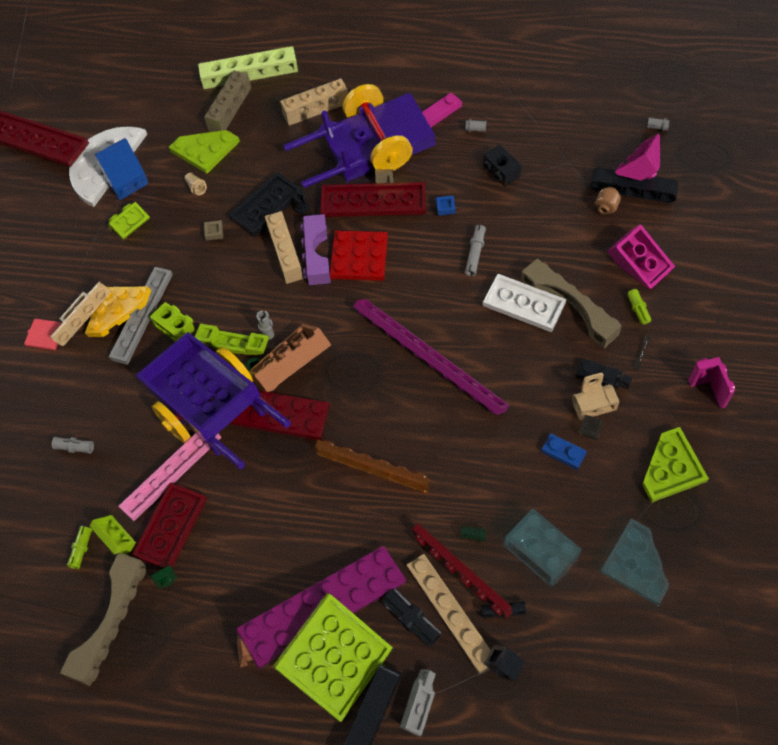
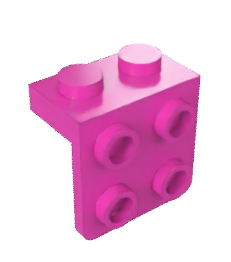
(715, 373)

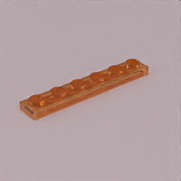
(379, 468)

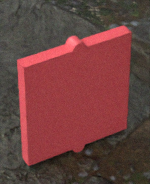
(40, 334)

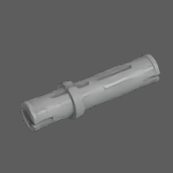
(476, 244)

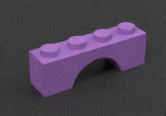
(317, 266)

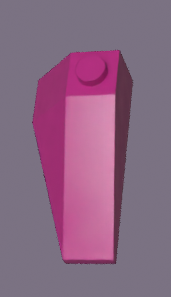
(643, 162)

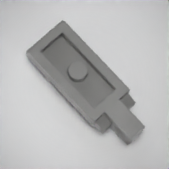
(419, 703)

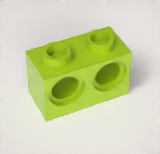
(171, 325)

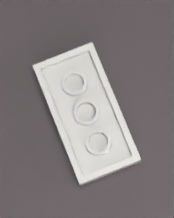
(524, 302)

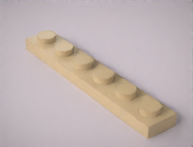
(450, 612)

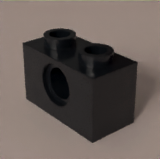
(502, 165)

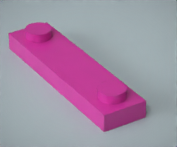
(442, 109)

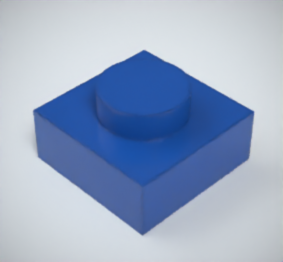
(445, 205)

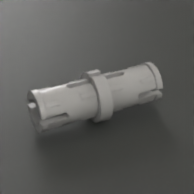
(265, 324)
(72, 445)

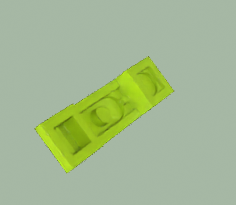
(235, 343)

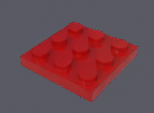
(359, 255)

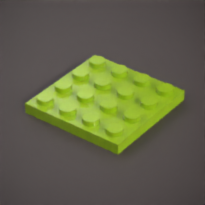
(333, 657)

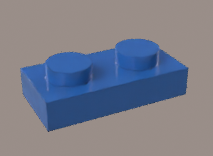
(564, 451)

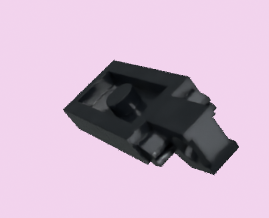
(611, 375)

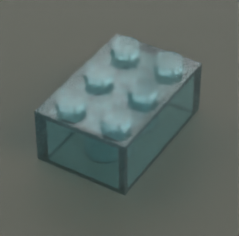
(542, 547)

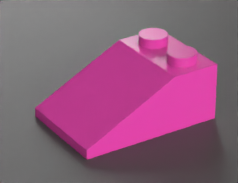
(641, 257)

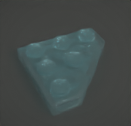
(637, 563)

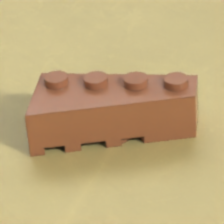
(289, 357)

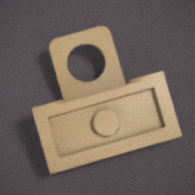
(595, 398)

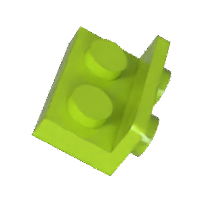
(128, 221)
(113, 535)

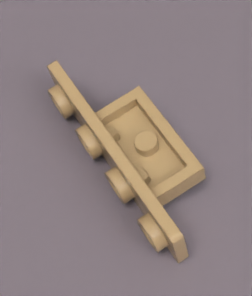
(79, 313)

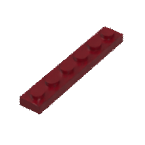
(467, 577)

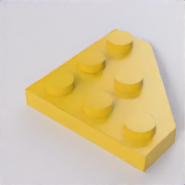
(116, 309)

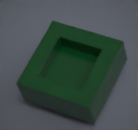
(164, 577)

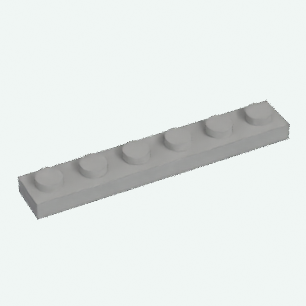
(139, 319)

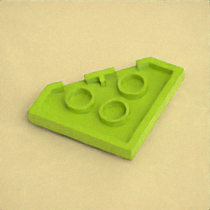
(204, 149)
(672, 467)

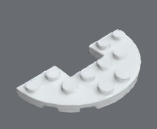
(86, 171)

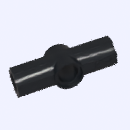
(411, 618)

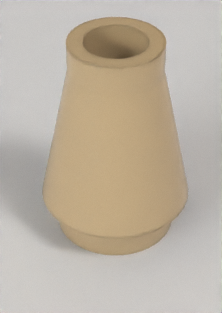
(195, 184)

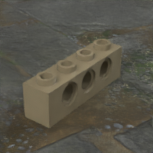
(228, 101)

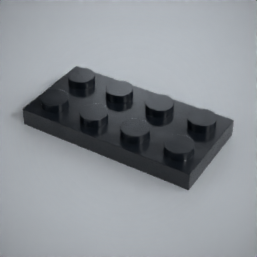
(269, 199)

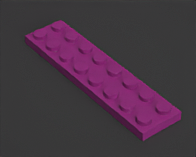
(352, 586)

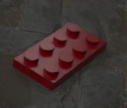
(170, 526)

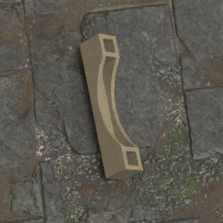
(600, 325)
(85, 660)

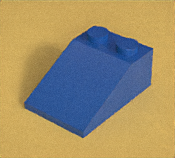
(121, 169)

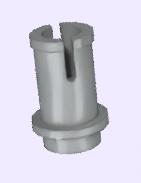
(661, 124)
(475, 125)

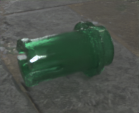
(474, 533)

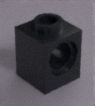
(504, 662)

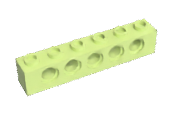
(256, 65)

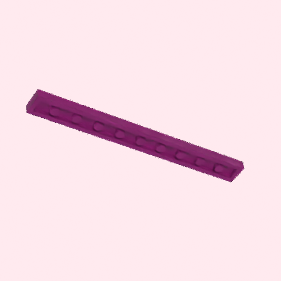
(434, 359)

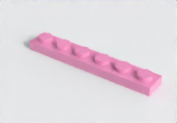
(168, 473)

